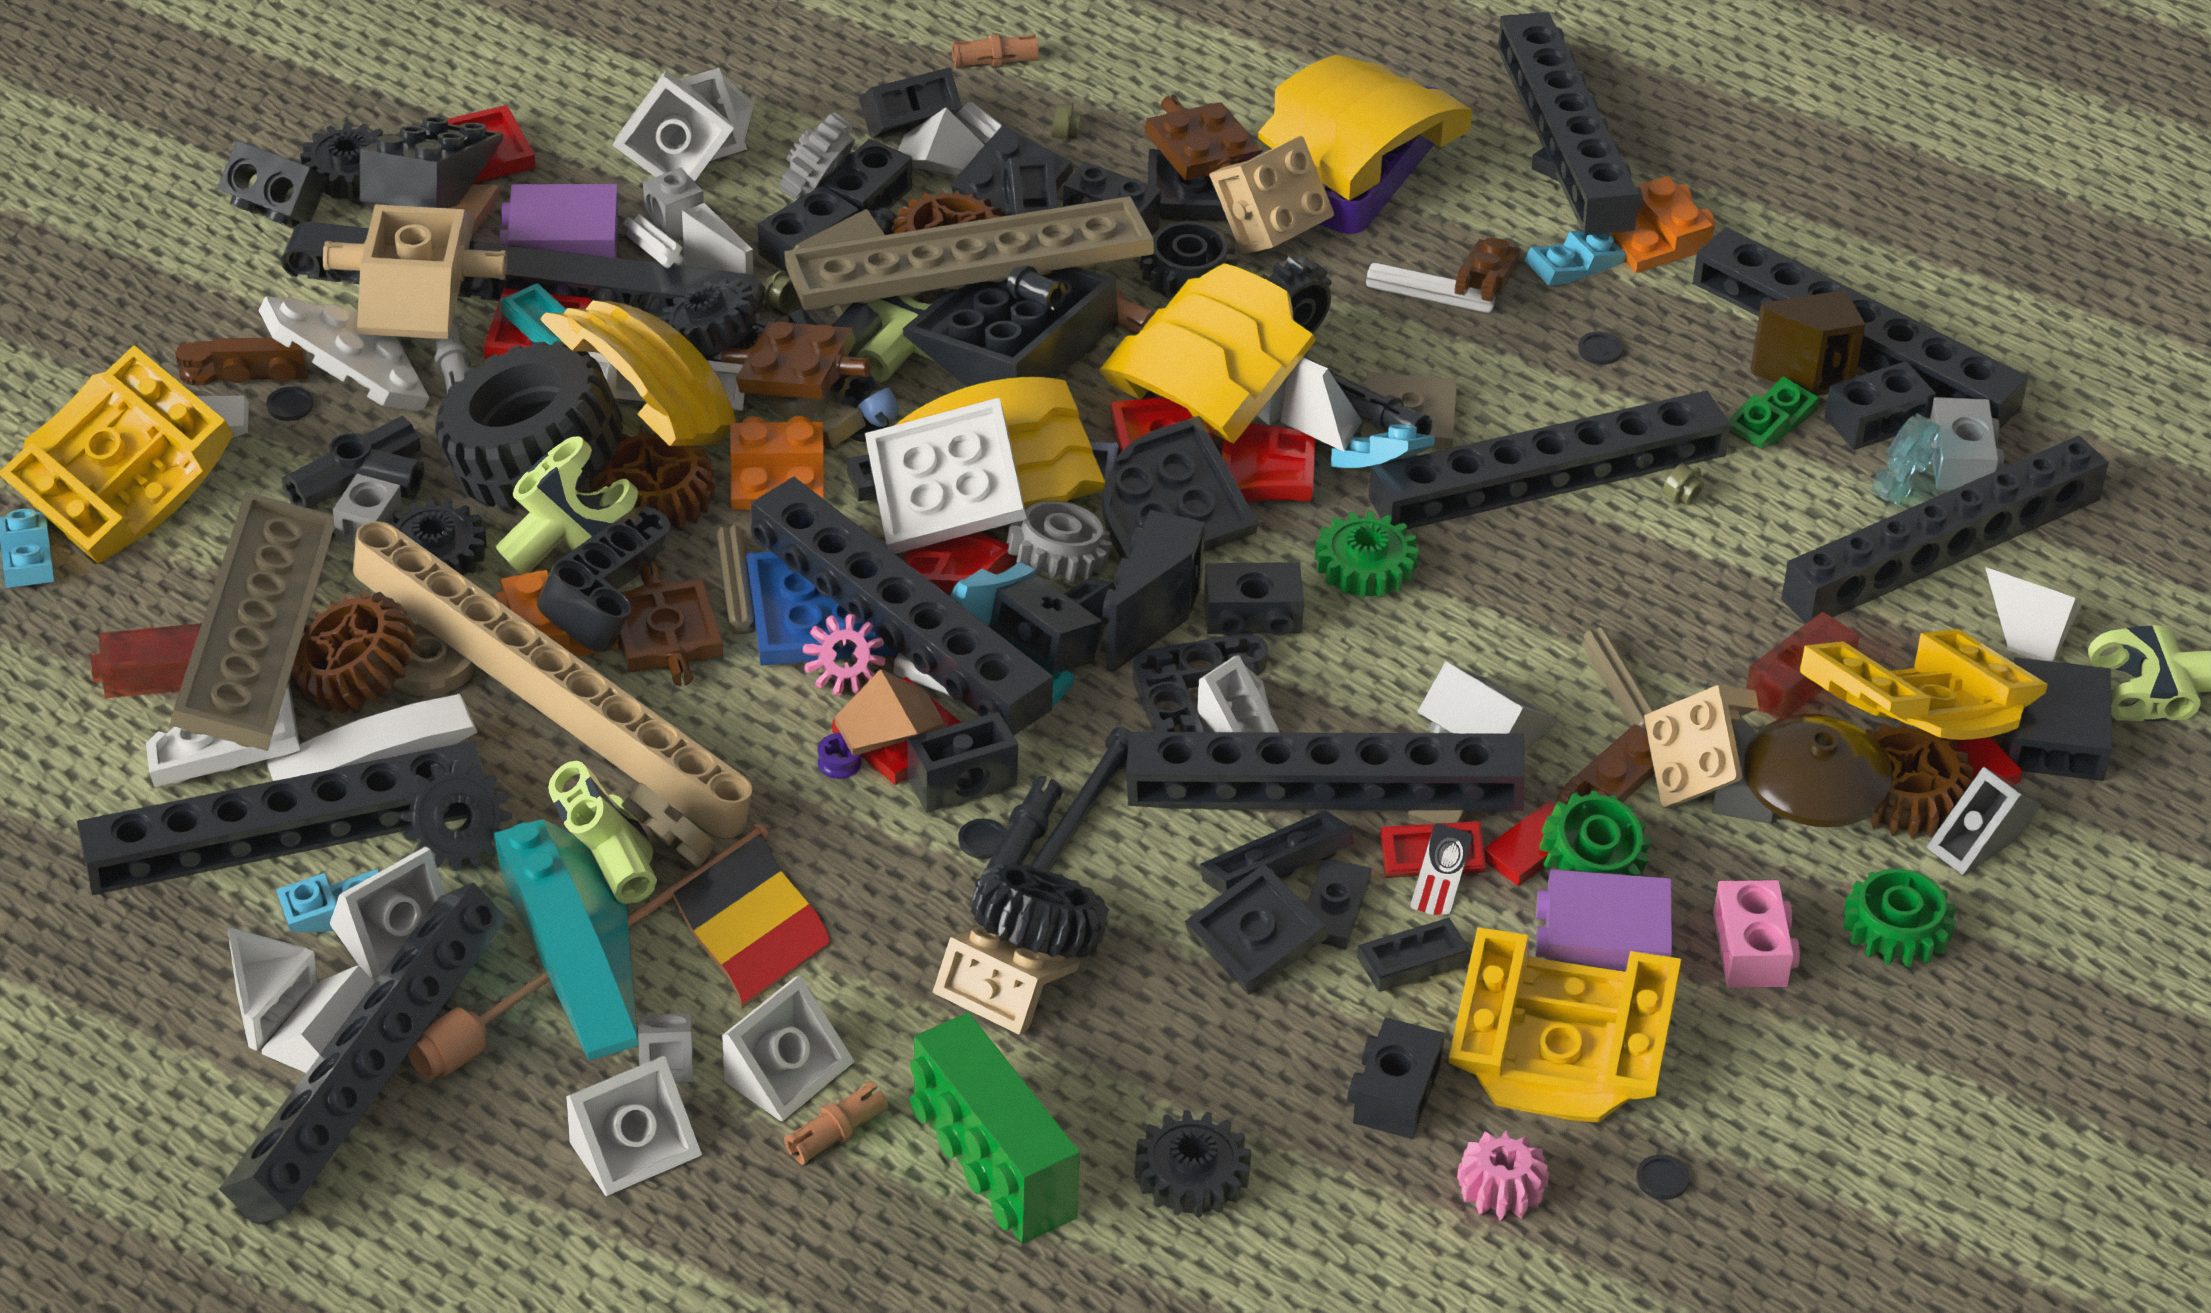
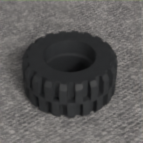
(521, 410)

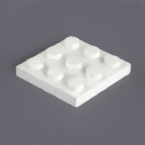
(945, 476)

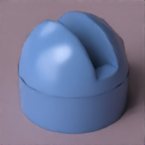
(880, 406)

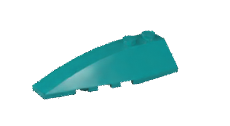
(575, 931)

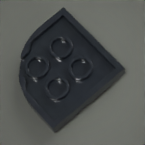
(1179, 475)

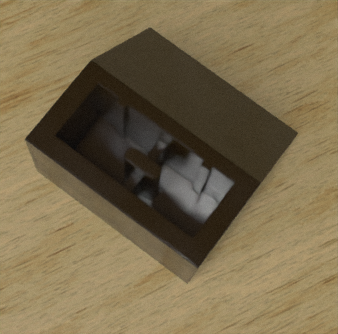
(1809, 341)

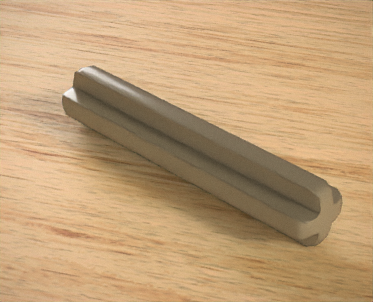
(736, 579)
(1617, 676)

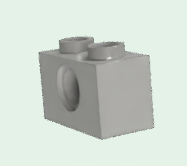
(1965, 441)

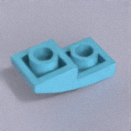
(1575, 259)
(1382, 448)
(25, 548)
(979, 590)
(312, 901)

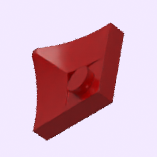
(1271, 463)
(959, 558)

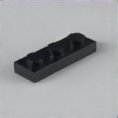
(1280, 851)

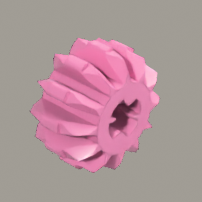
(826, 654)
(1503, 1175)

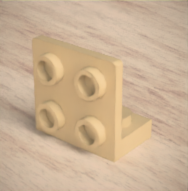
(1272, 196)
(1696, 742)
(997, 977)

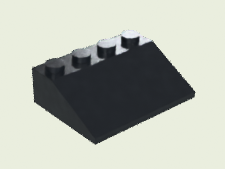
(992, 336)

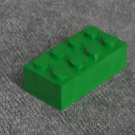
(995, 1128)

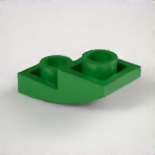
(1775, 414)

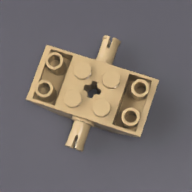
(413, 269)

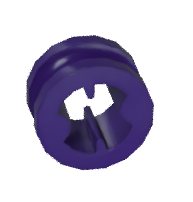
(831, 764)

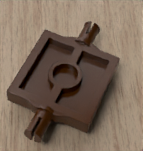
(1200, 138)
(797, 360)
(669, 625)

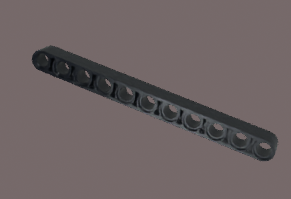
(601, 278)

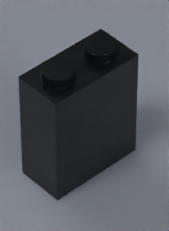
(2068, 726)

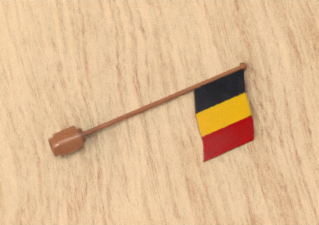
(735, 909)

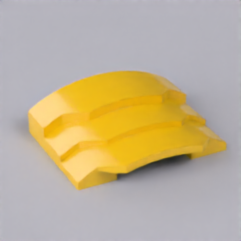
(1357, 114)
(1214, 349)
(676, 381)
(1044, 433)
(119, 456)
(1951, 692)
(1561, 1032)

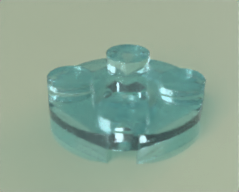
(1908, 452)

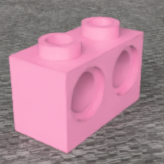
(1755, 934)

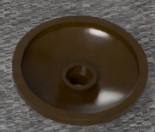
(1818, 770)

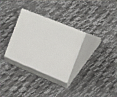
(386, 909)
(318, 1018)
(783, 1051)
(631, 1126)

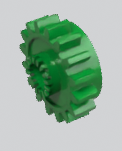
(1366, 555)
(1589, 819)
(1899, 916)

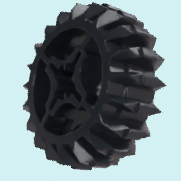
(1039, 910)

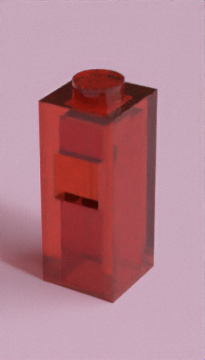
(143, 660)
(1777, 674)

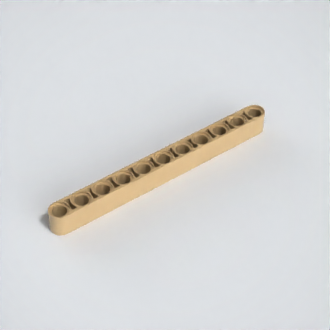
(553, 680)

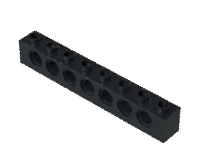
(1569, 124)
(1755, 274)
(1549, 460)
(1944, 530)
(901, 605)
(1326, 771)
(260, 820)
(363, 1055)

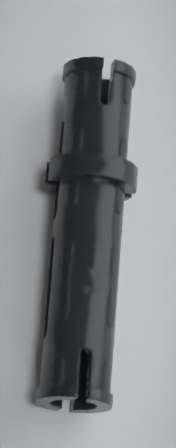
(1382, 409)
(1027, 823)

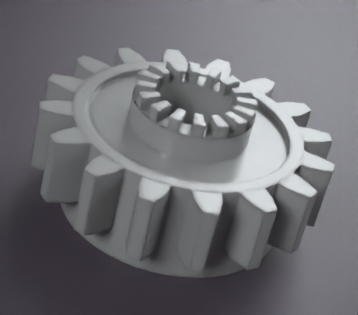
(817, 156)
(1060, 540)

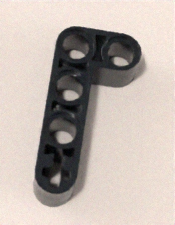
(584, 584)

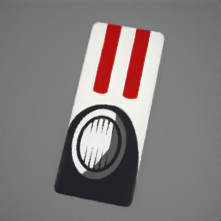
(1441, 870)

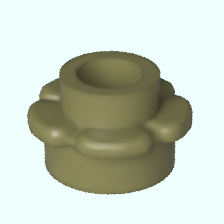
(1065, 122)
(779, 290)
(1683, 484)

